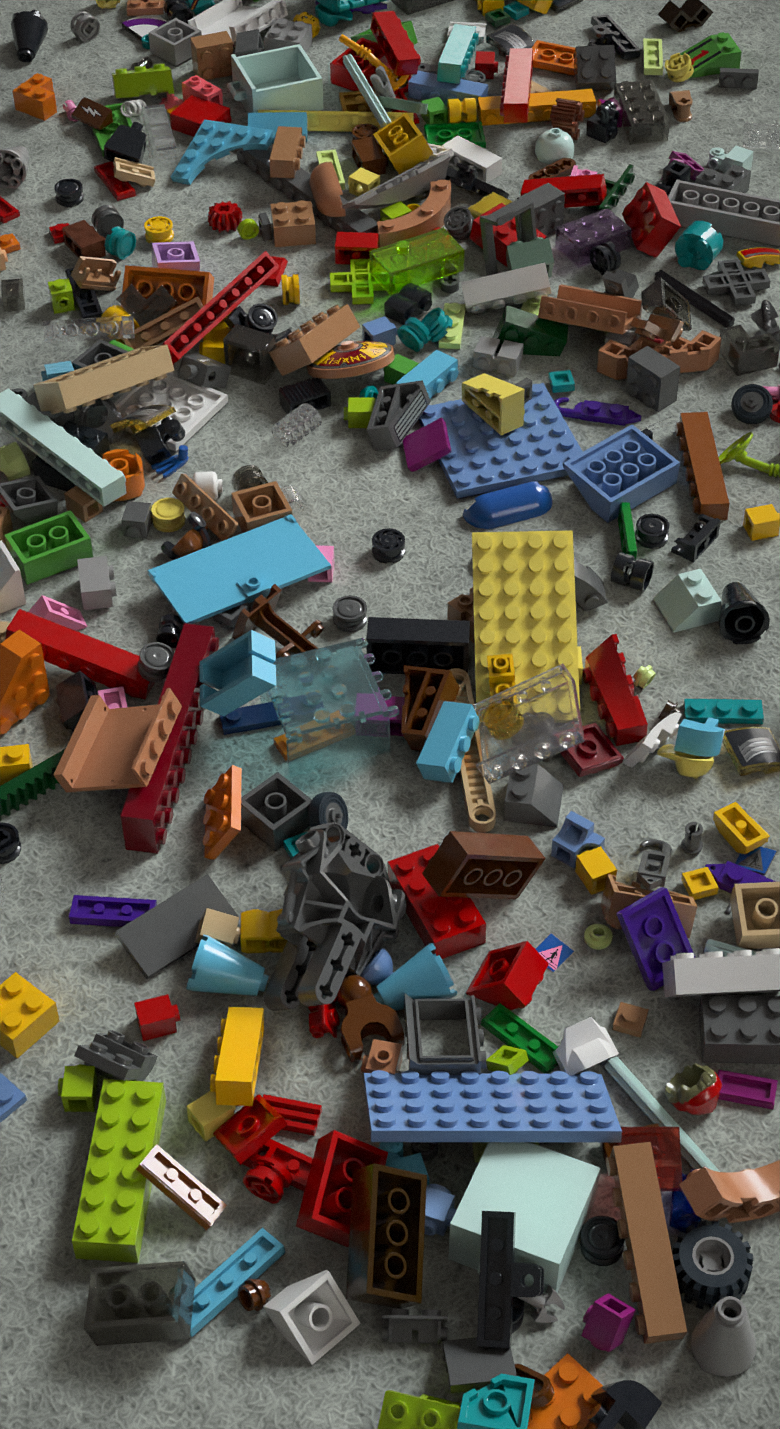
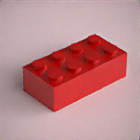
(447, 922)

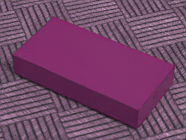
(747, 1089)

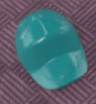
(329, 17)

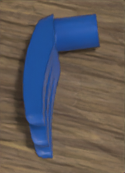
(173, 463)

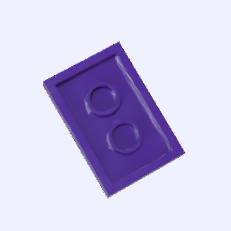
(653, 934)

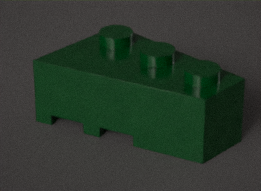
(537, 334)

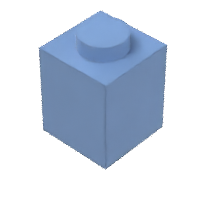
(379, 330)

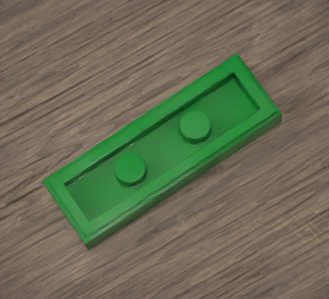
(626, 530)
(520, 1035)

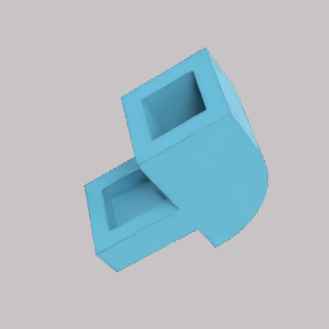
(699, 738)

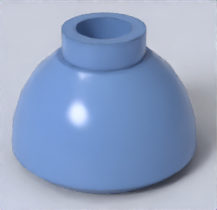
(378, 968)

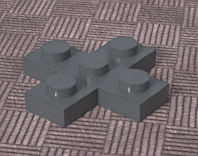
(736, 282)

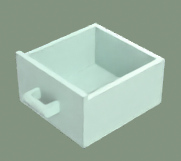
(276, 81)
(550, 1202)

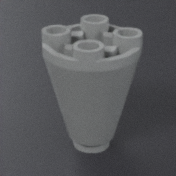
(13, 166)
(724, 1339)

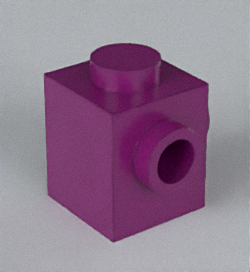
(607, 1322)

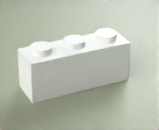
(473, 156)

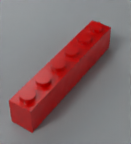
(83, 653)

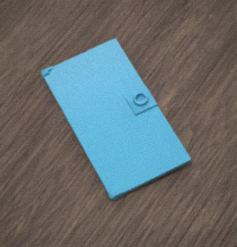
(238, 570)

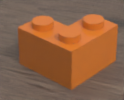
(36, 97)

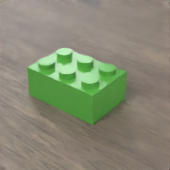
(49, 546)

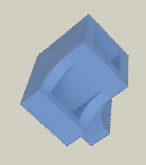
(574, 838)

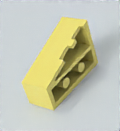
(495, 402)

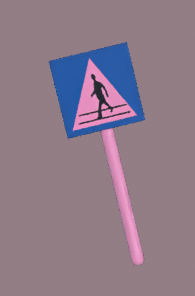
(554, 951)

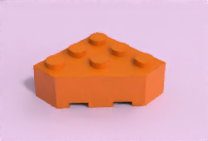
(21, 678)

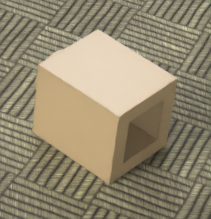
(219, 926)

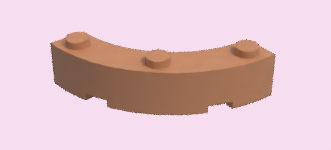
(421, 220)
(734, 1194)

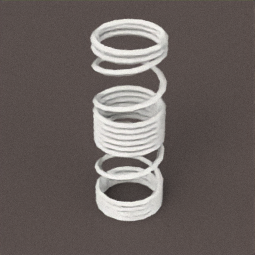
(133, 104)

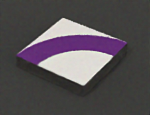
(142, 25)

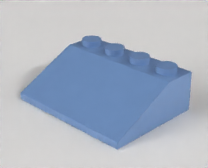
(620, 470)

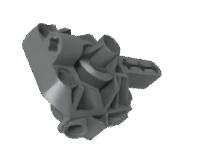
(331, 916)

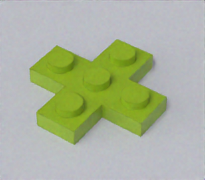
(357, 281)

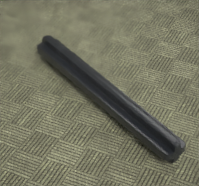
(697, 300)

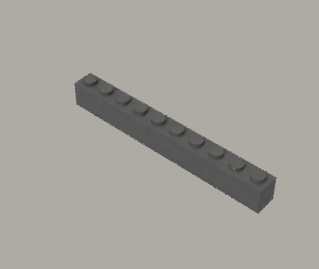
(299, 189)

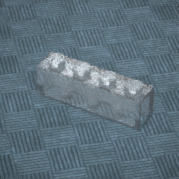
(159, 134)
(88, 329)

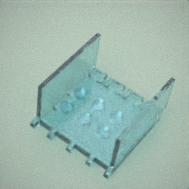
(331, 707)

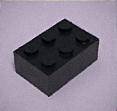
(90, 437)

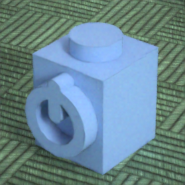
(438, 1209)

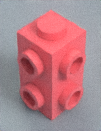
(203, 89)

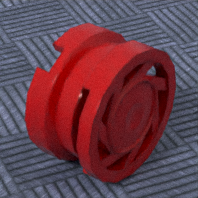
(267, 1179)

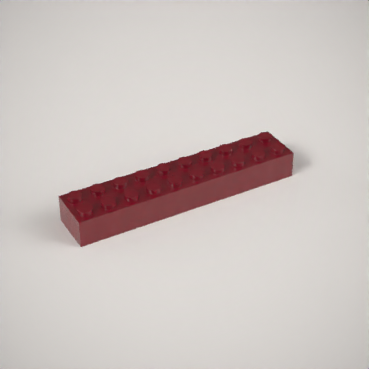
(150, 807)

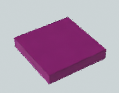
(426, 445)

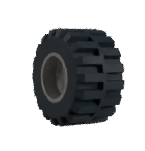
(711, 1263)

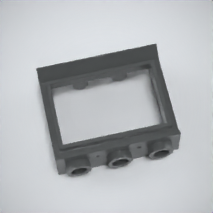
(443, 1009)

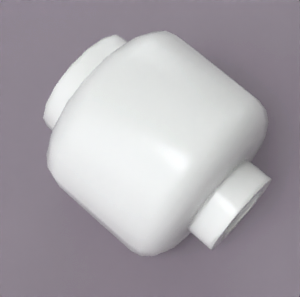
(209, 483)

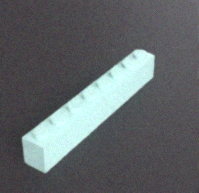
(60, 449)

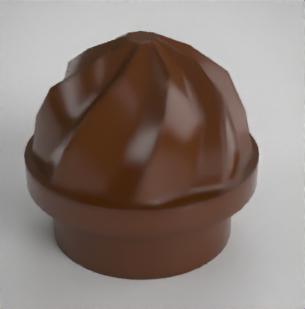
(254, 1294)

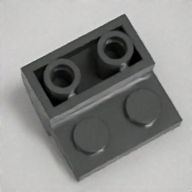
(116, 1057)

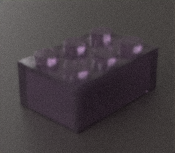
(581, 235)

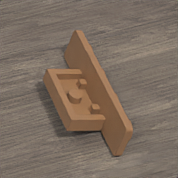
(658, 327)
(198, 501)

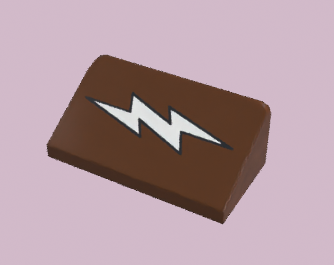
(93, 114)

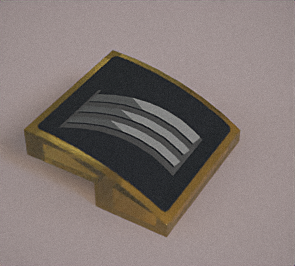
(143, 418)
(752, 750)

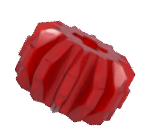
(224, 216)

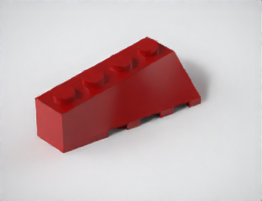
(614, 693)

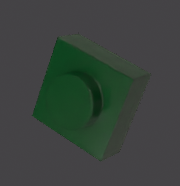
(497, 17)

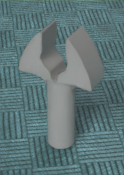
(549, 1297)

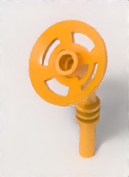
(363, 52)

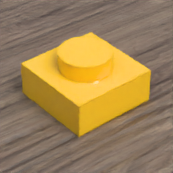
(699, 883)

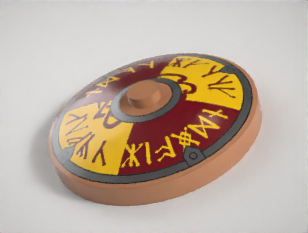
(352, 359)

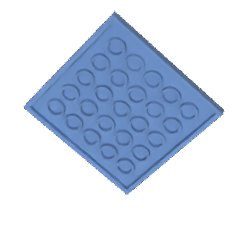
(491, 461)

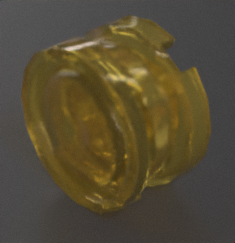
(503, 719)

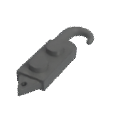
(654, 864)

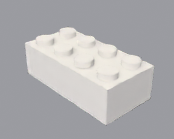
(720, 975)

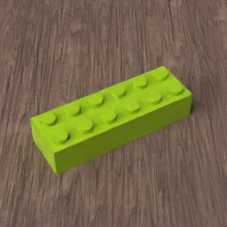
(113, 1191)

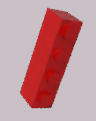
(395, 43)
(578, 190)

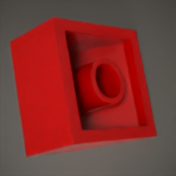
(509, 976)

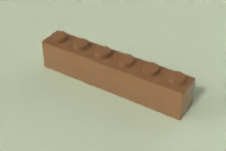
(647, 1243)

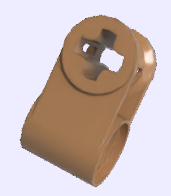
(681, 103)

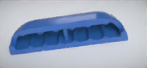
(509, 506)

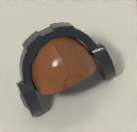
(192, 541)

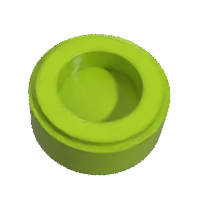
(248, 229)

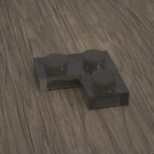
(147, 309)

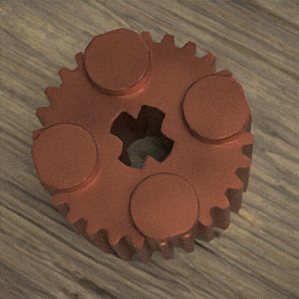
(567, 116)

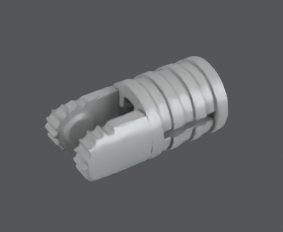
(381, 83)

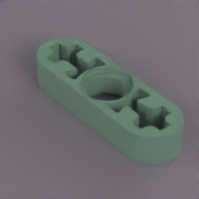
(403, 105)

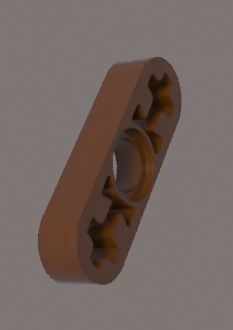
(560, 168)

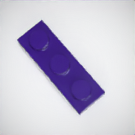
(107, 910)

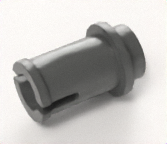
(692, 842)

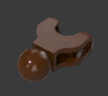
(365, 1017)

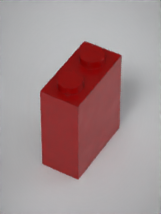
(192, 112)

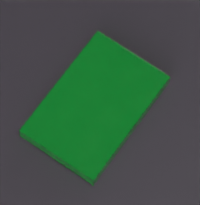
(441, 133)

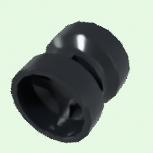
(169, 630)

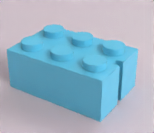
(239, 673)

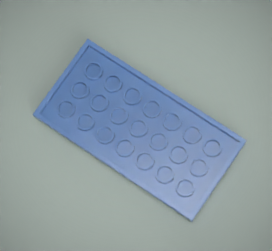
(489, 1107)

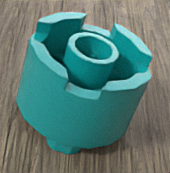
(698, 245)

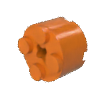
(131, 467)

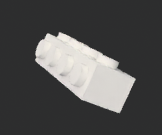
(506, 288)

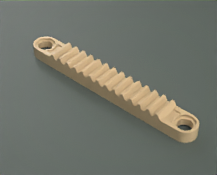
(475, 788)

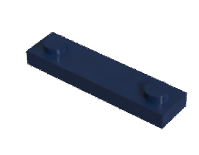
(250, 718)

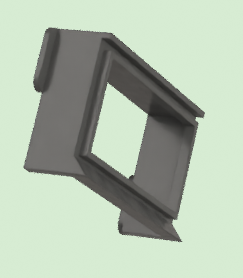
(525, 227)

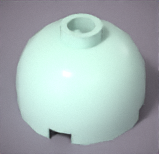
(553, 146)

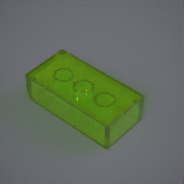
(416, 260)

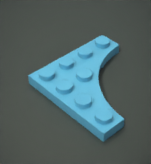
(215, 141)

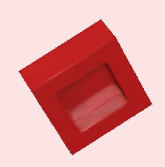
(57, 233)

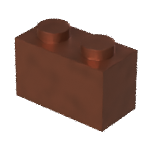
(84, 240)

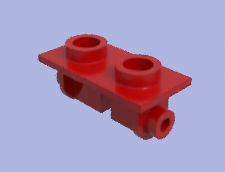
(323, 1020)

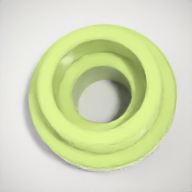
(644, 676)
(598, 942)

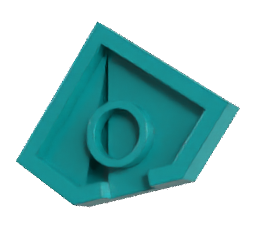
(498, 1405)

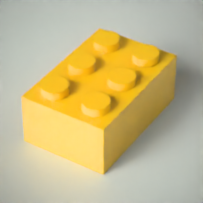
(403, 143)

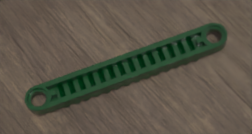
(28, 785)

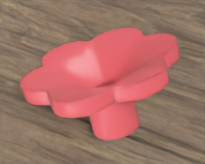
(171, 101)

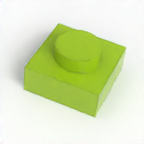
(507, 1059)

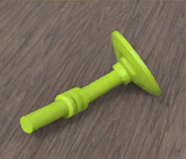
(737, 452)

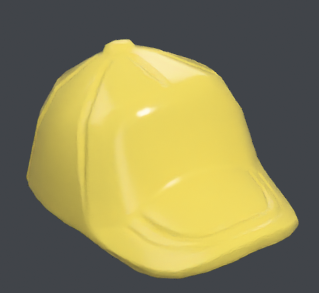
(687, 764)

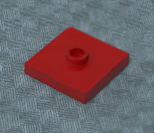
(250, 1129)

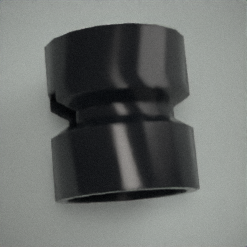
(178, 9)
(640, 573)

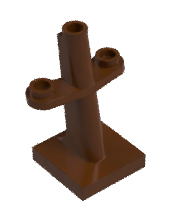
(264, 617)

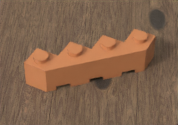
(690, 355)

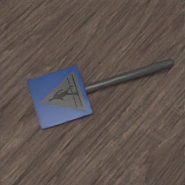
(756, 861)

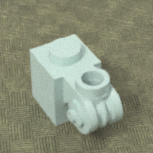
(737, 156)

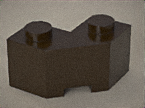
(689, 14)

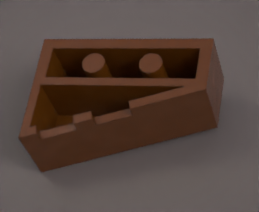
(424, 694)

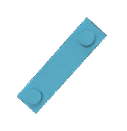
(223, 1283)

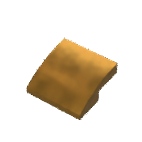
(353, 102)

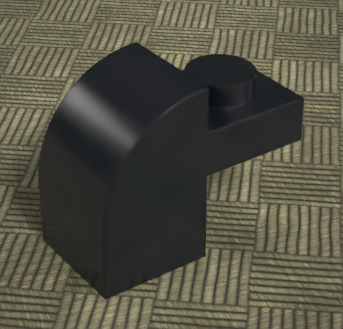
(623, 1403)

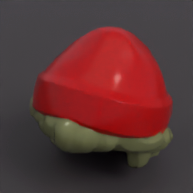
(694, 1090)

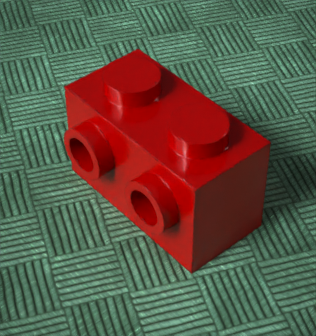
(354, 246)

